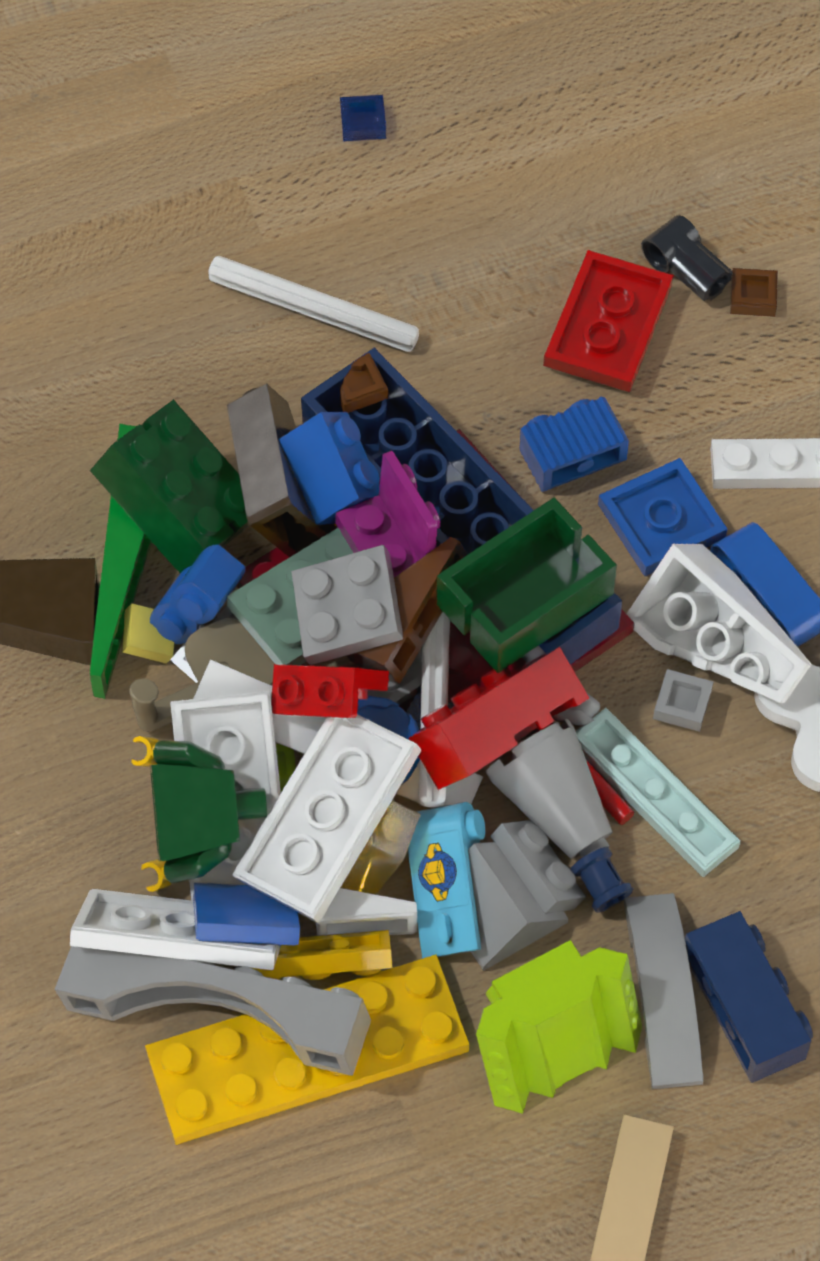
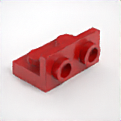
(323, 689)

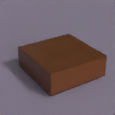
(754, 292)

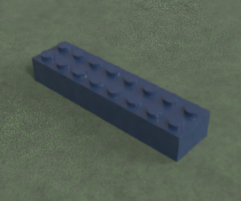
(459, 483)

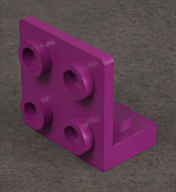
(393, 518)

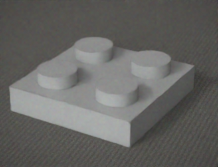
(347, 605)

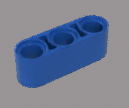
(772, 581)

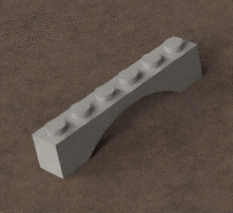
(318, 1024)

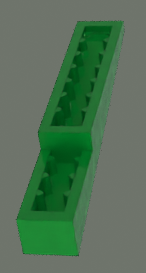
(121, 573)

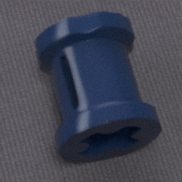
(602, 879)

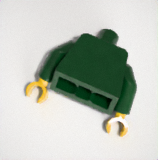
(193, 809)

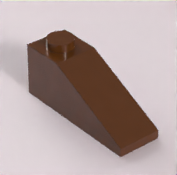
(417, 609)

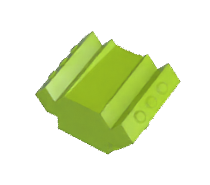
(556, 1022)

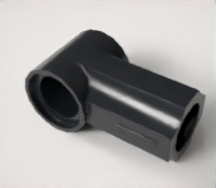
(679, 249)

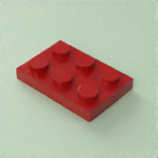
(608, 321)

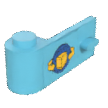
(444, 878)

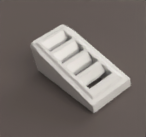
(366, 912)

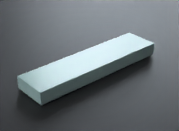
(656, 793)

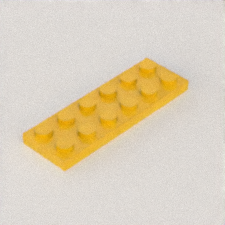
(249, 1072)

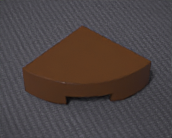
(362, 385)

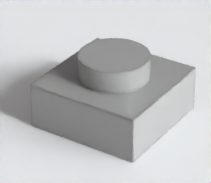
(683, 700)

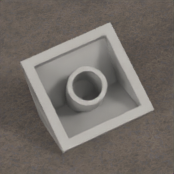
(504, 907)

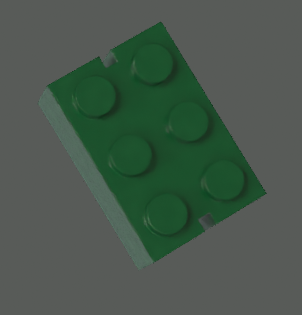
(174, 486)
(526, 584)

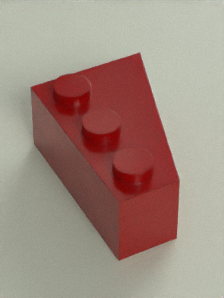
(496, 716)

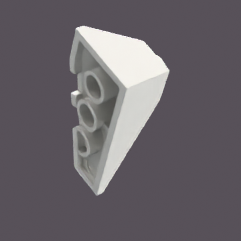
(714, 621)

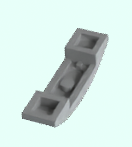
(665, 991)

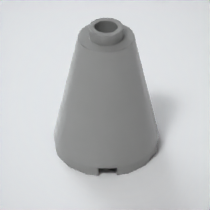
(555, 789)

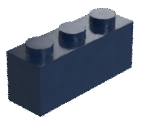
(748, 996)

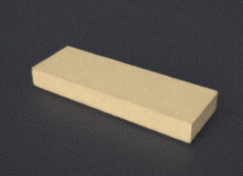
(632, 1190)

